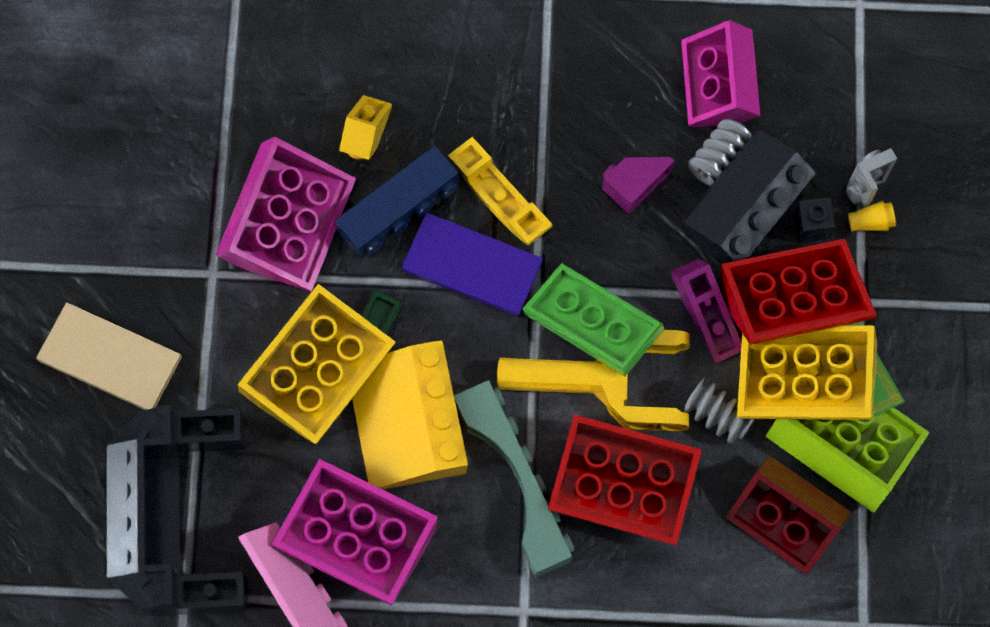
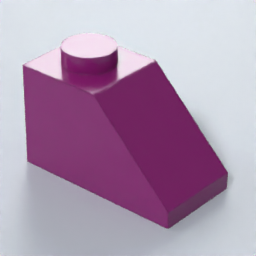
(635, 179)

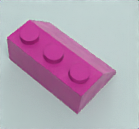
(720, 75)

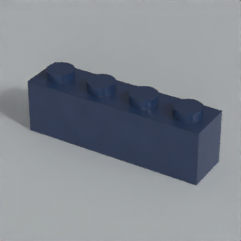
(398, 202)

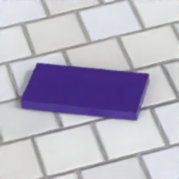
(472, 264)

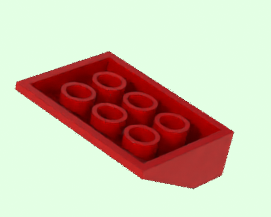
(795, 292)
(625, 480)

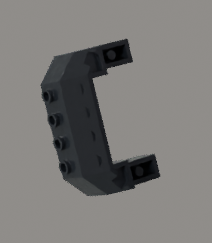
(145, 511)

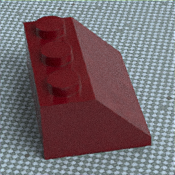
(788, 514)

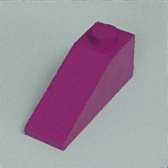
(707, 309)

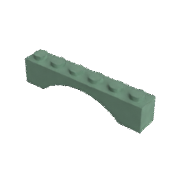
(485, 419)

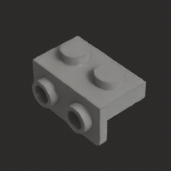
(868, 174)

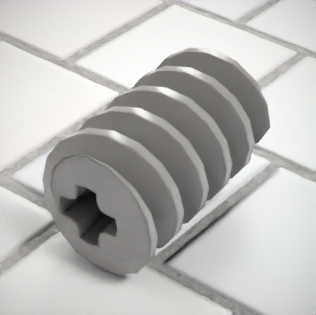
(718, 150)
(717, 412)

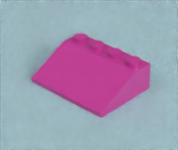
(286, 215)
(356, 532)

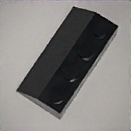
(748, 198)

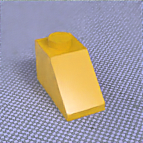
(364, 127)

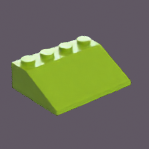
(853, 454)

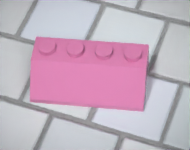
(290, 581)

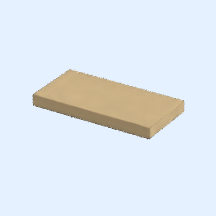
(109, 357)

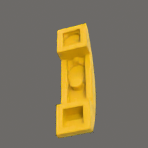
(498, 193)

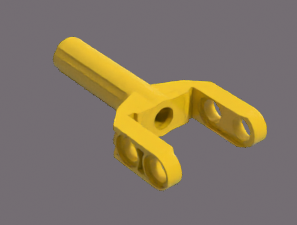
(598, 380)

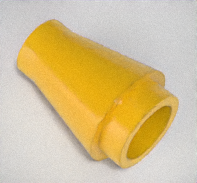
(873, 218)

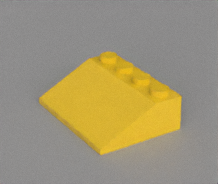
(315, 365)
(810, 376)
(410, 419)

